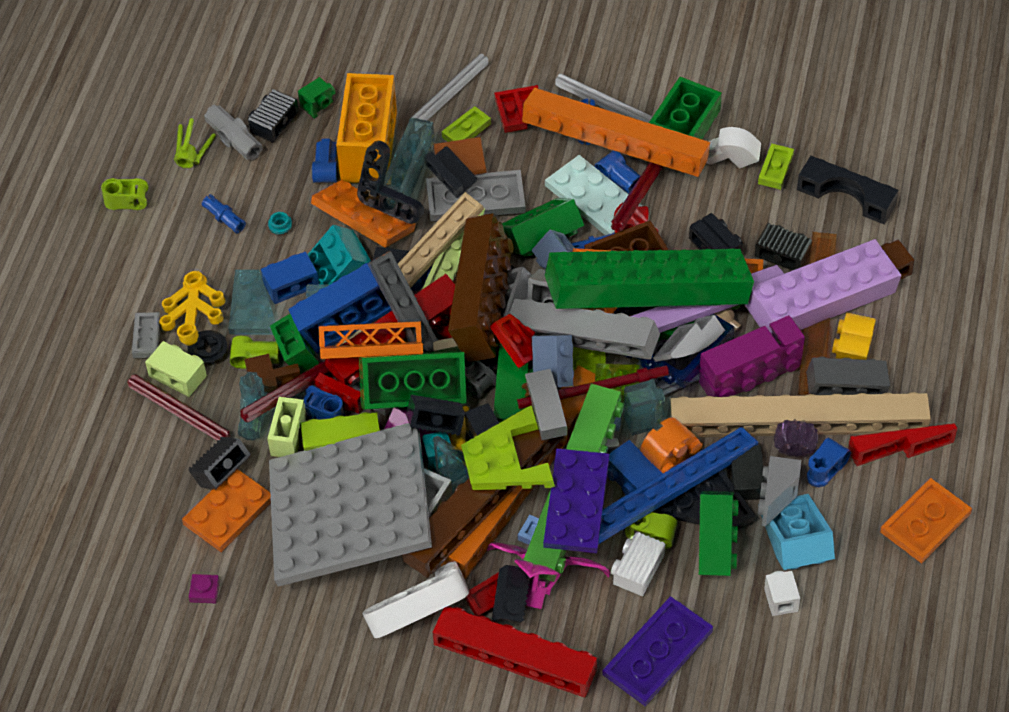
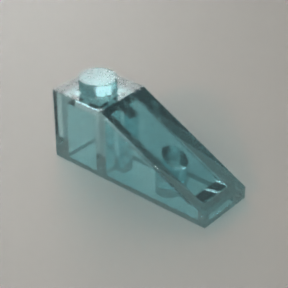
(450, 462)

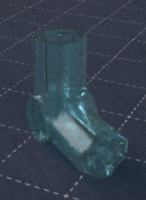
(251, 390)

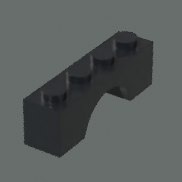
(824, 177)

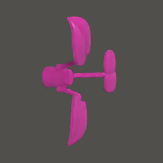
(537, 587)

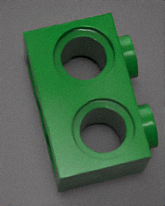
(293, 345)

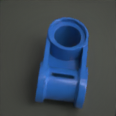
(322, 404)
(826, 462)

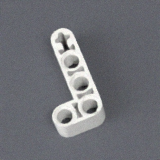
(418, 601)

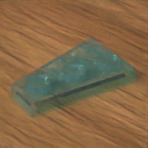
(250, 305)

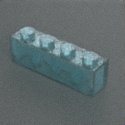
(409, 158)

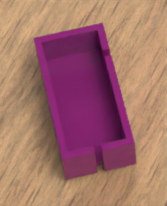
(751, 359)

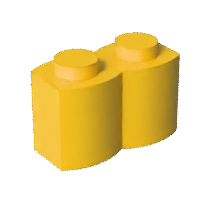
(855, 337)

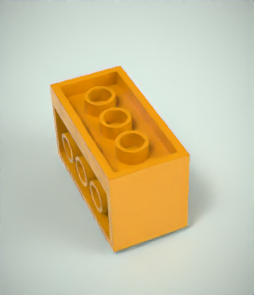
(366, 117)

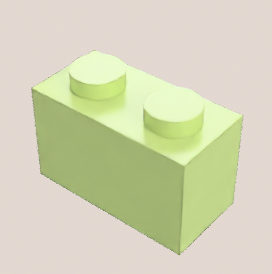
(176, 368)
(286, 427)

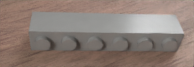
(590, 328)

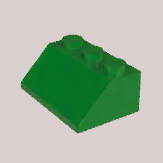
(531, 226)

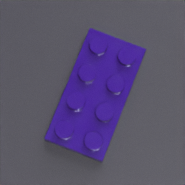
(576, 501)
(657, 651)

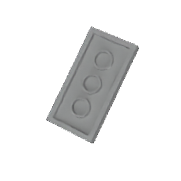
(496, 191)

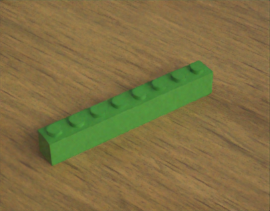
(590, 434)

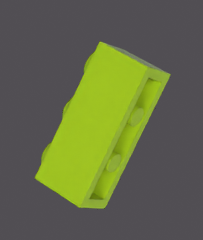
(329, 431)

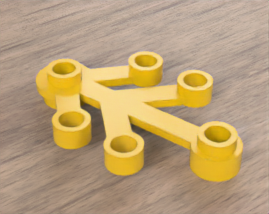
(193, 284)

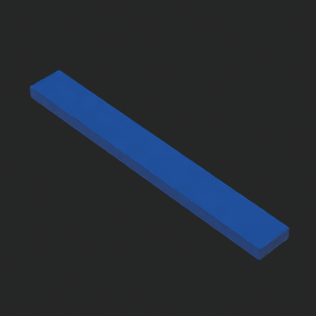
(674, 482)

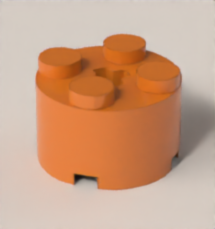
(670, 445)

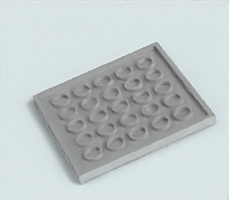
(348, 504)

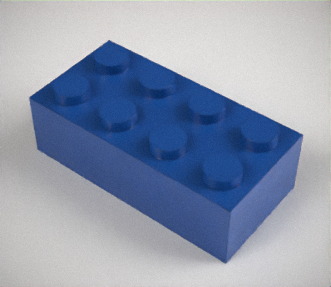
(349, 300)

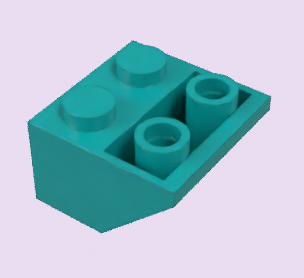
(337, 254)

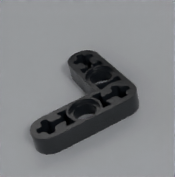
(377, 187)

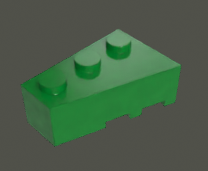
(717, 533)

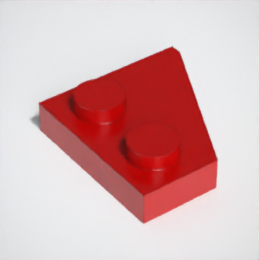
(515, 339)

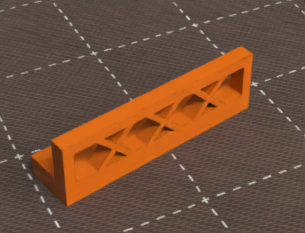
(375, 349)

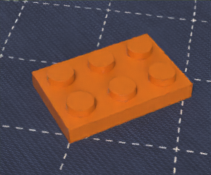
(227, 510)
(926, 520)

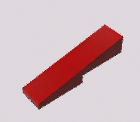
(911, 441)

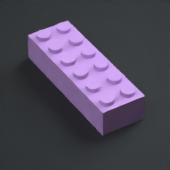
(825, 287)

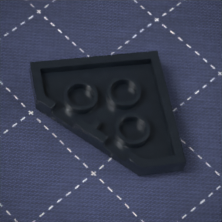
(687, 505)

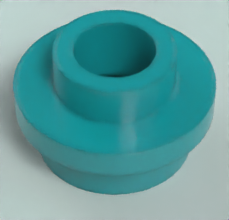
(279, 218)

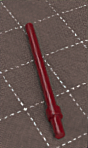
(639, 376)

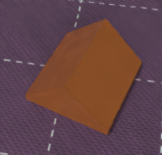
(468, 151)

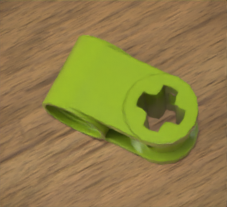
(123, 193)
(656, 526)

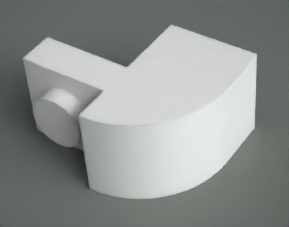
(736, 145)

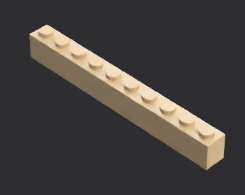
(829, 413)

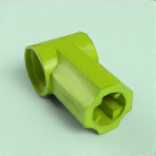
(244, 348)

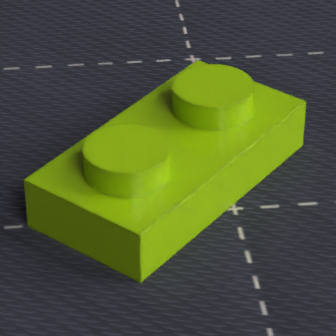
(467, 125)
(776, 166)

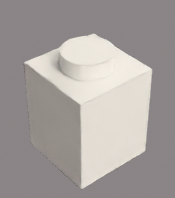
(782, 593)

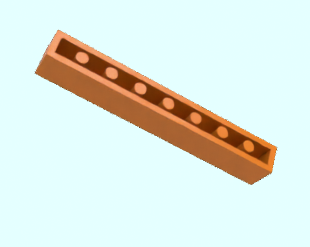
(616, 132)

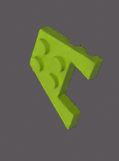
(494, 460)

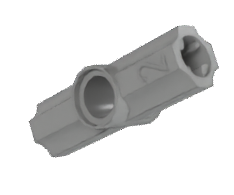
(233, 132)

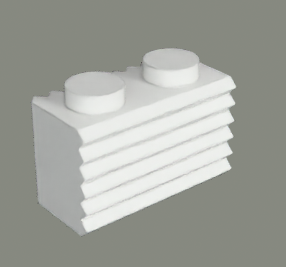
(638, 563)

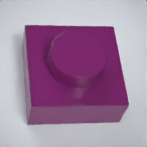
(204, 588)

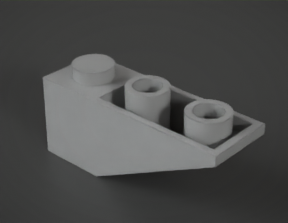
(781, 487)

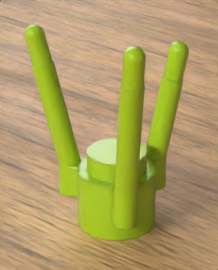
(186, 154)

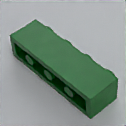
(509, 385)

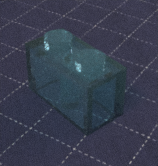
(643, 407)

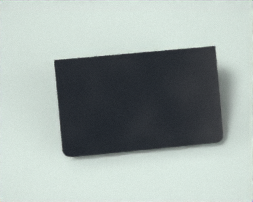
(450, 171)

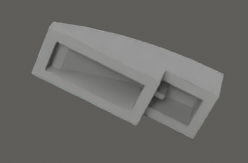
(690, 338)
(546, 404)

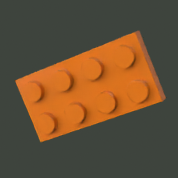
(343, 204)

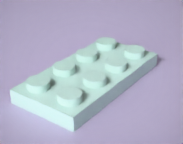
(592, 191)

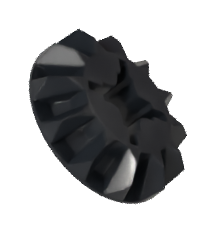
(216, 342)

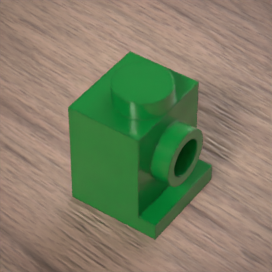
(316, 96)

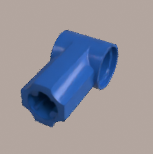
(325, 165)
(615, 168)

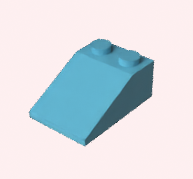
(800, 535)

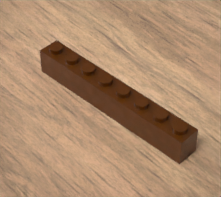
(469, 507)

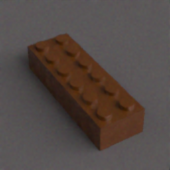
(480, 287)

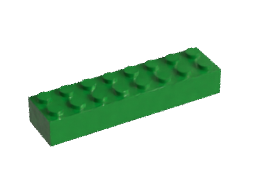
(648, 278)

